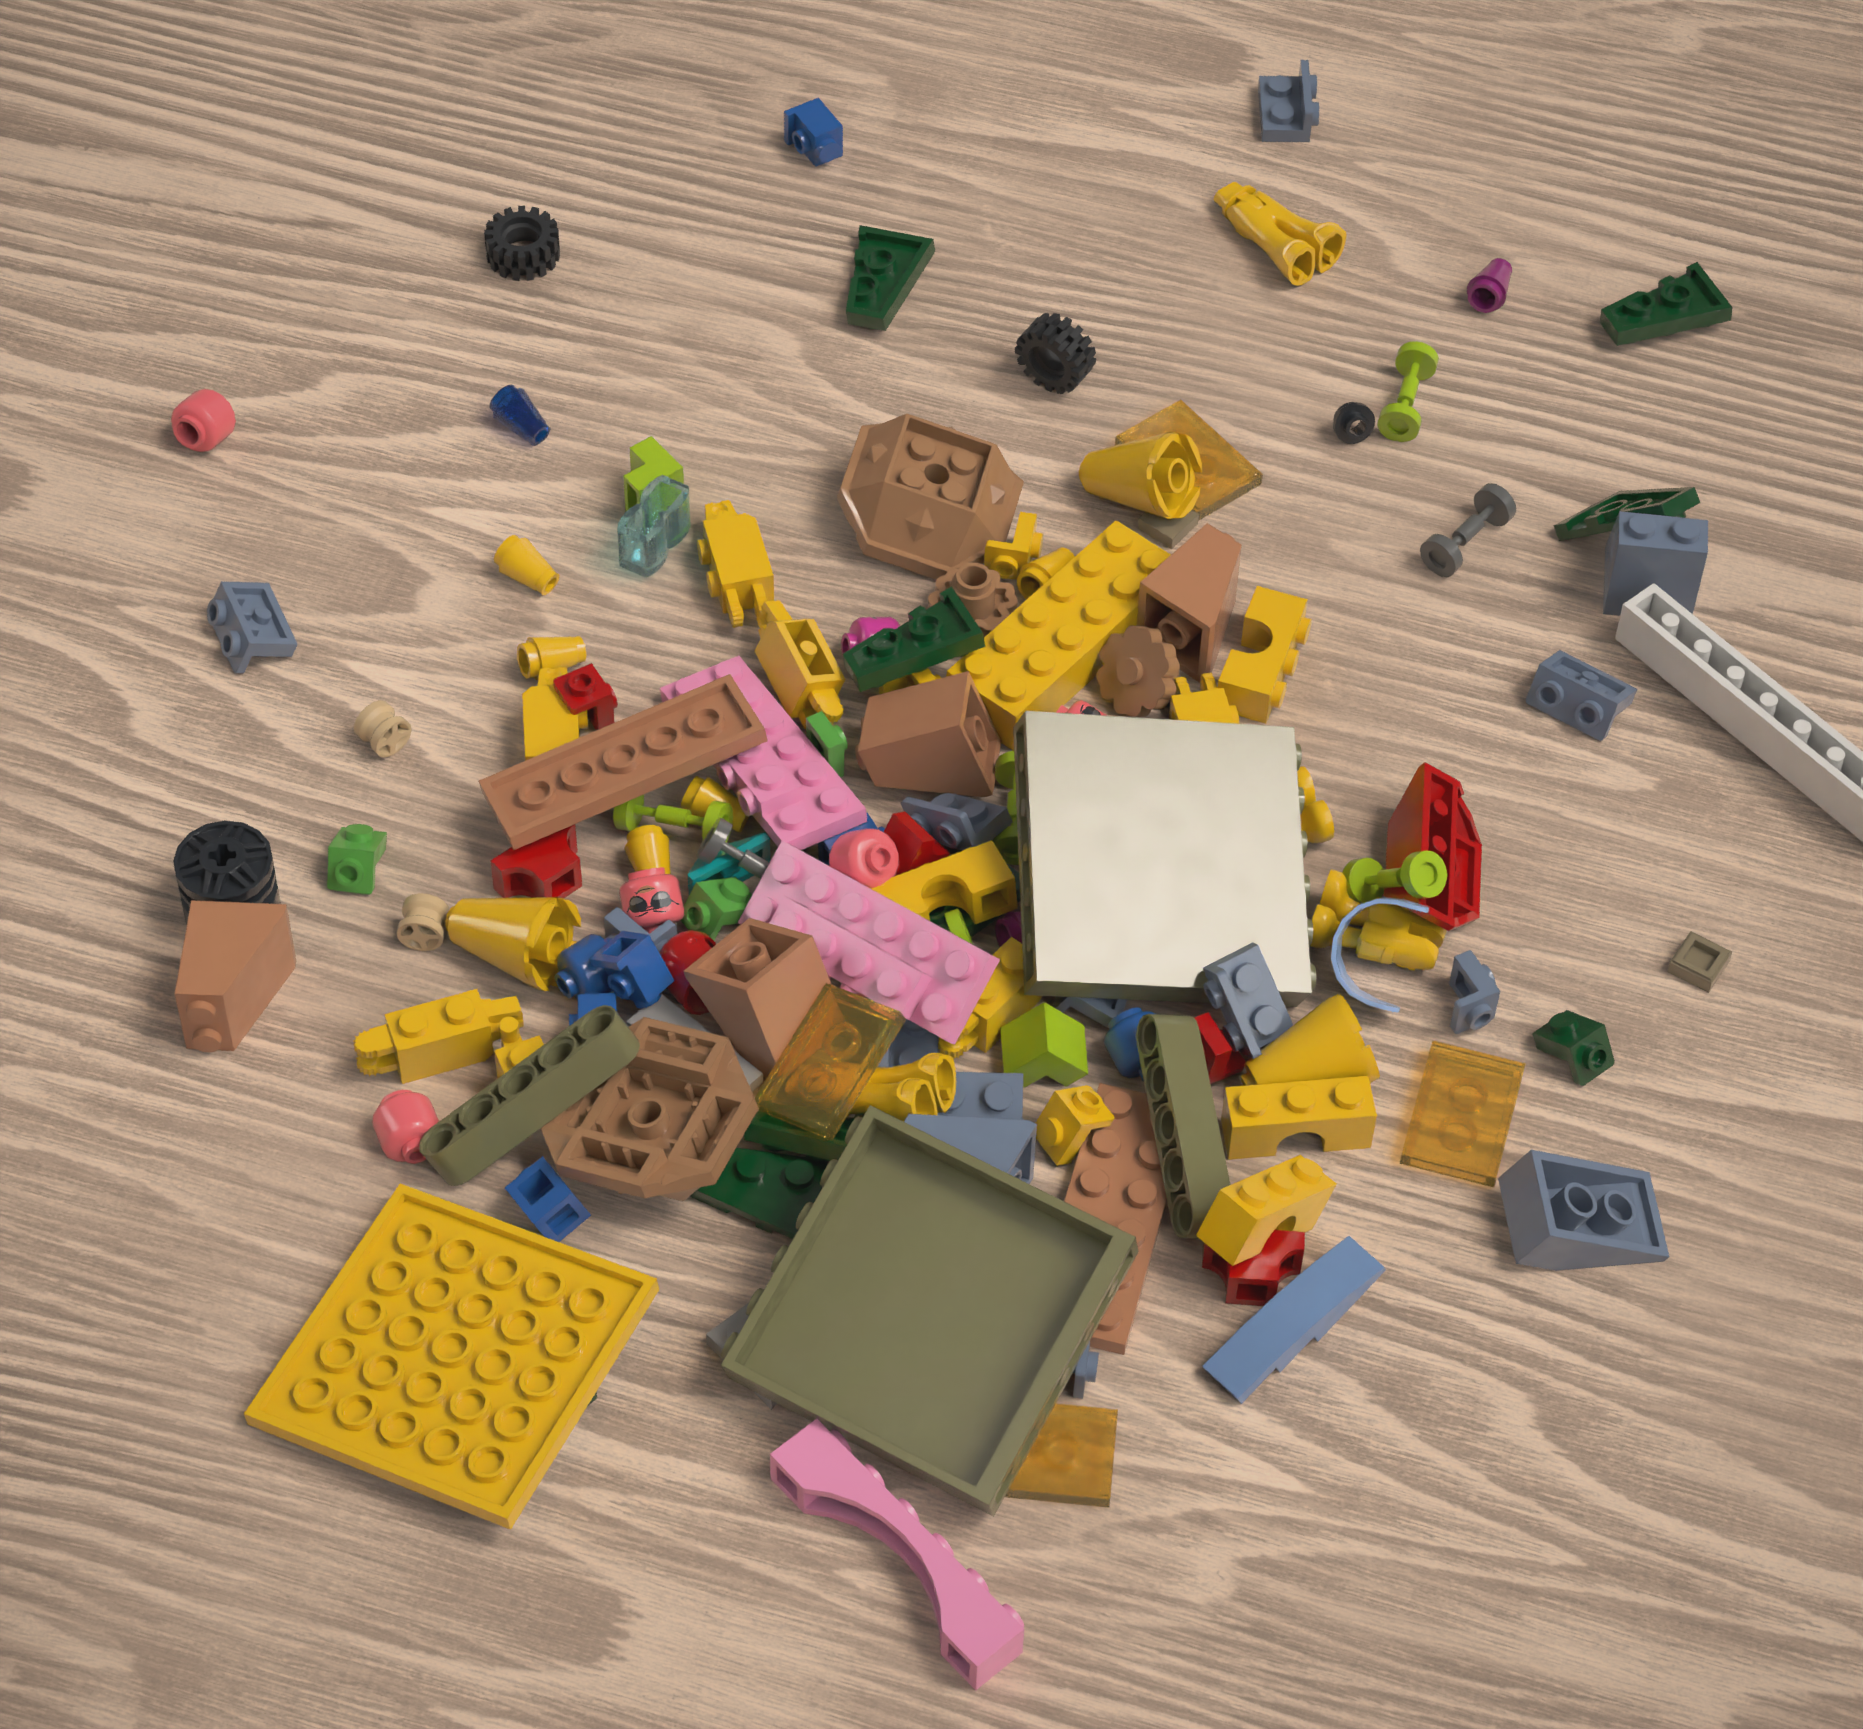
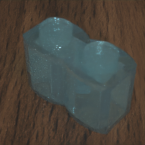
(654, 526)

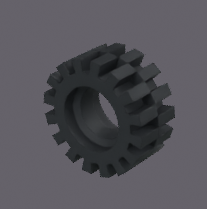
(522, 227)
(1055, 353)

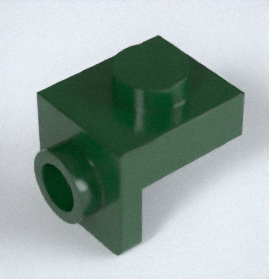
(1579, 1042)

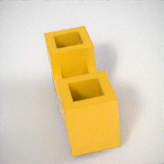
(1274, 628)
(969, 879)
(1264, 1114)
(1275, 1199)

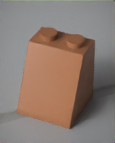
(1193, 598)
(930, 738)
(230, 970)
(759, 987)

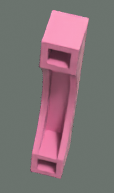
(830, 1482)

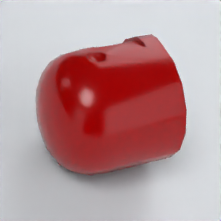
(678, 955)

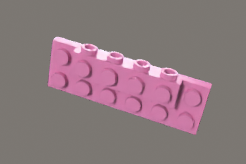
(784, 779)
(874, 942)

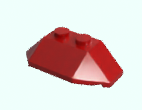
(1437, 820)

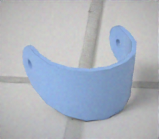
(1337, 961)

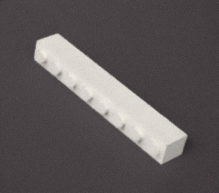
(1746, 703)

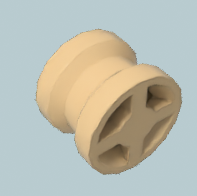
(382, 728)
(422, 922)

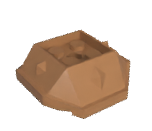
(927, 495)
(660, 1119)

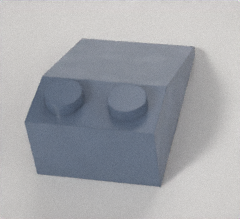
(1580, 1213)

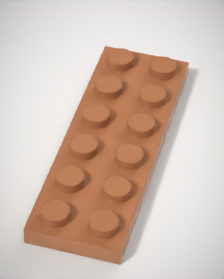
(622, 761)
(1122, 1185)

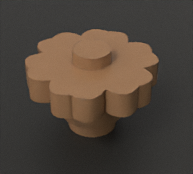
(980, 592)
(1138, 671)

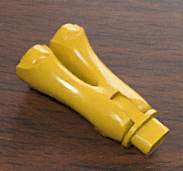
(1289, 240)
(911, 1088)

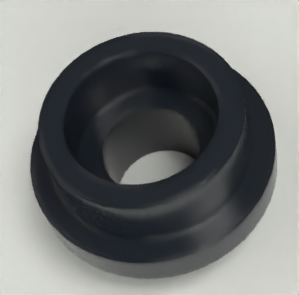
(1347, 415)

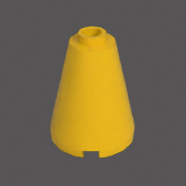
(1146, 474)
(516, 934)
(1315, 1048)

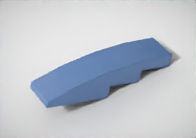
(1293, 1318)

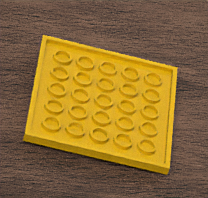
(453, 1354)

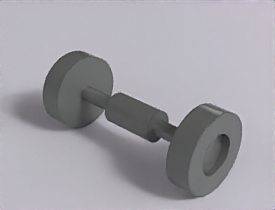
(1493, 505)
(715, 842)

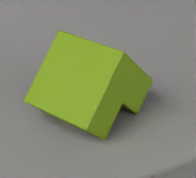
(648, 462)
(1043, 1045)

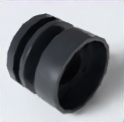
(225, 865)

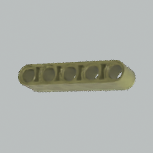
(529, 1095)
(1182, 1117)

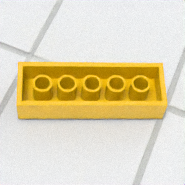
(1056, 636)

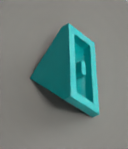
(727, 866)

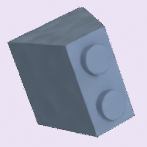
(1655, 551)
(999, 1142)

